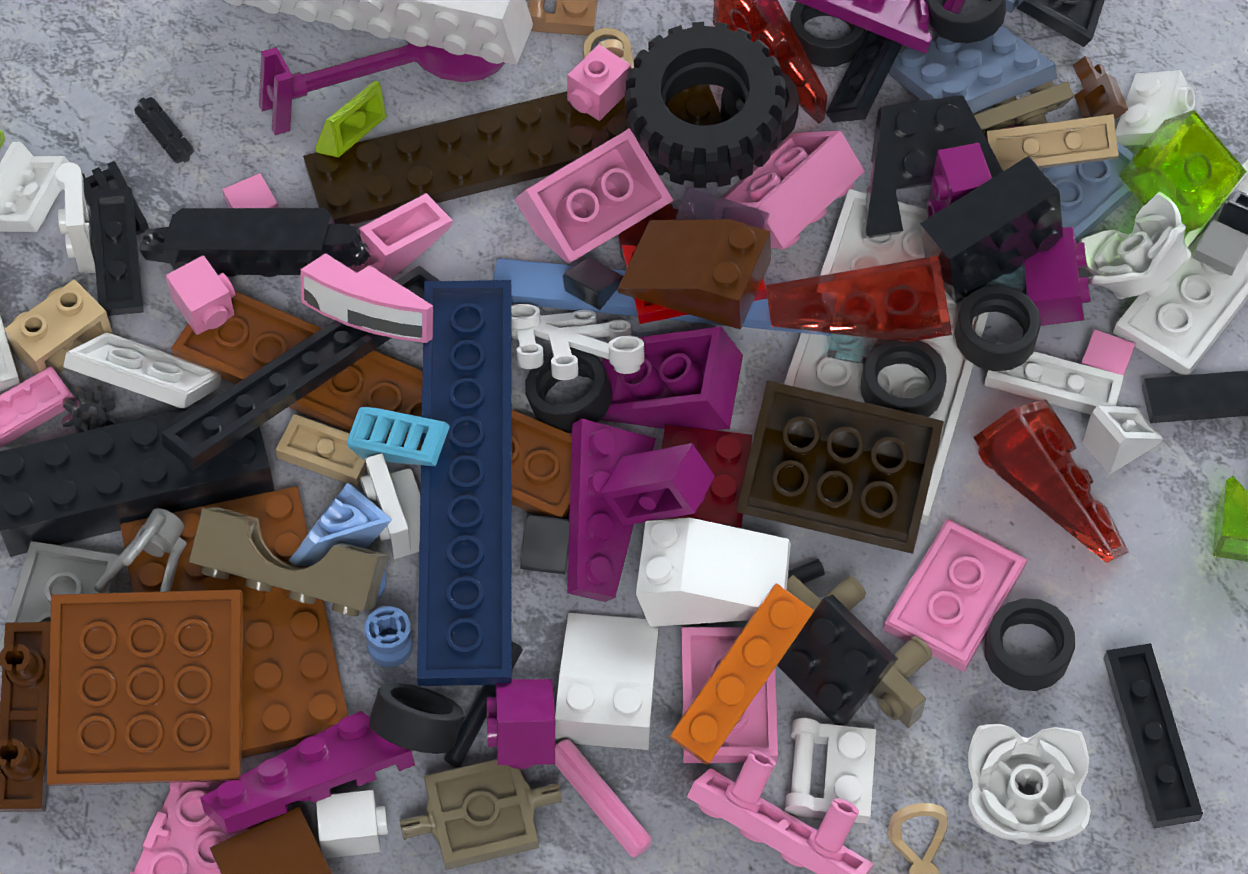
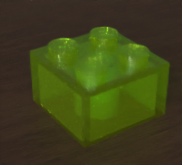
(1187, 166)

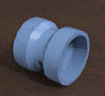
(388, 647)

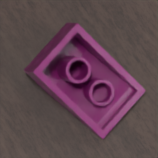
(682, 382)

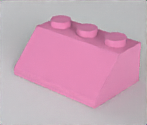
(799, 182)
(594, 197)

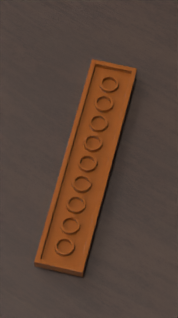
(376, 381)

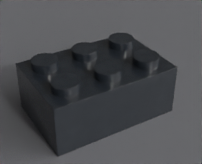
(994, 228)

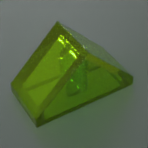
(1232, 522)

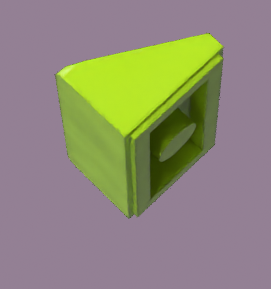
(352, 121)

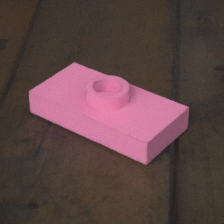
(31, 404)

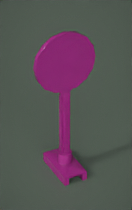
(280, 87)

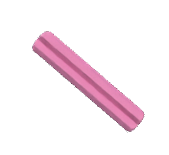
(601, 799)

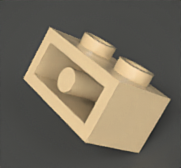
(56, 326)

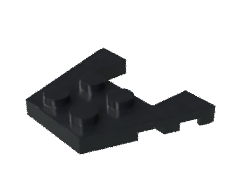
(907, 152)

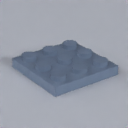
(979, 70)

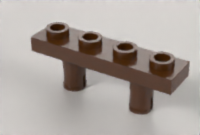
(24, 716)

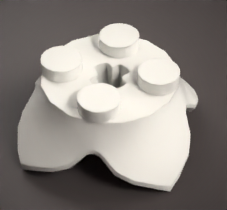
(1142, 259)
(1050, 762)

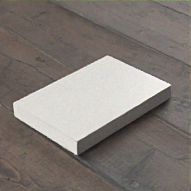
(143, 370)

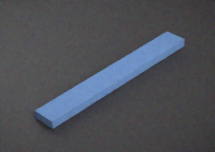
(543, 286)

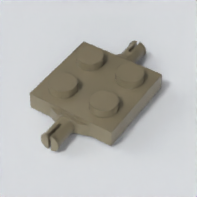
(480, 813)

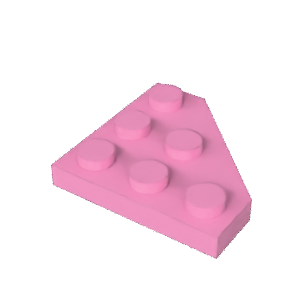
(183, 834)

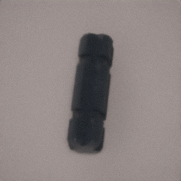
(164, 130)

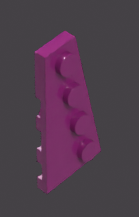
(595, 533)
(305, 773)

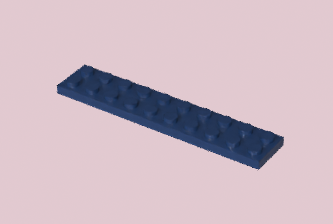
(469, 491)

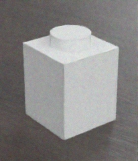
(350, 824)

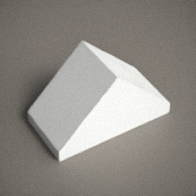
(1119, 436)

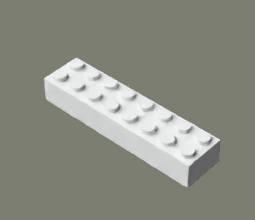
(473, 27)

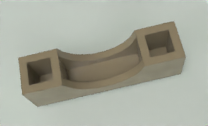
(234, 545)

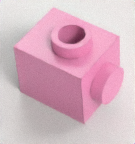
(597, 82)
(201, 295)

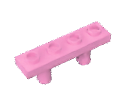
(764, 822)

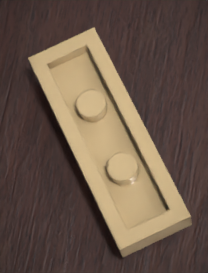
(1056, 142)

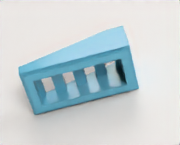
(372, 427)

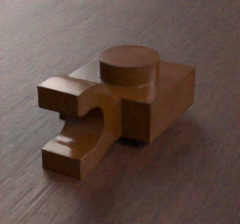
(1100, 92)

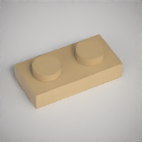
(320, 450)

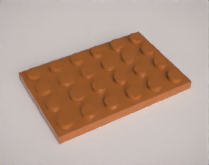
(287, 646)

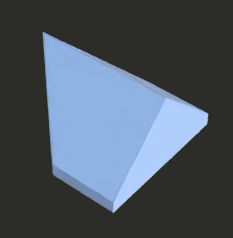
(347, 519)

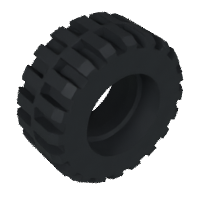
(699, 58)

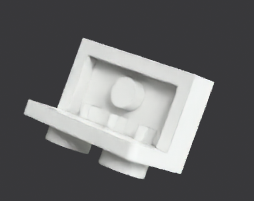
(1150, 102)
(27, 188)
(399, 499)

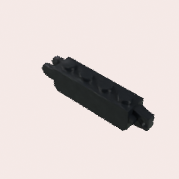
(254, 240)

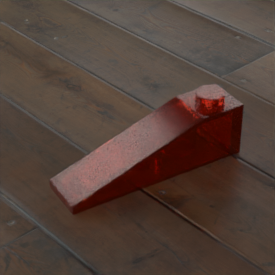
(770, 25)
(877, 302)
(1034, 457)

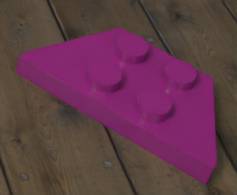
(894, 19)

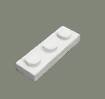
(1059, 383)

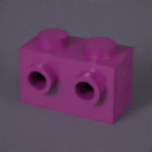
(956, 174)
(1056, 283)
(658, 484)
(522, 723)

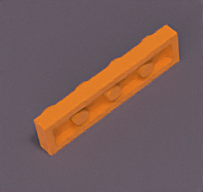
(741, 674)

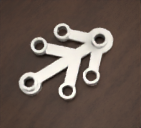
(621, 349)

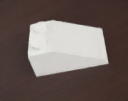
(706, 571)
(606, 681)

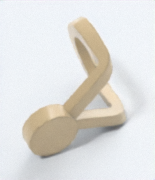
(614, 46)
(895, 836)

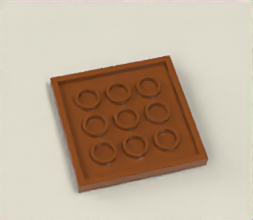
(145, 688)

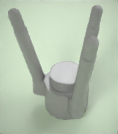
(156, 537)

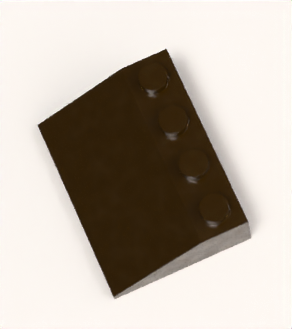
(840, 466)

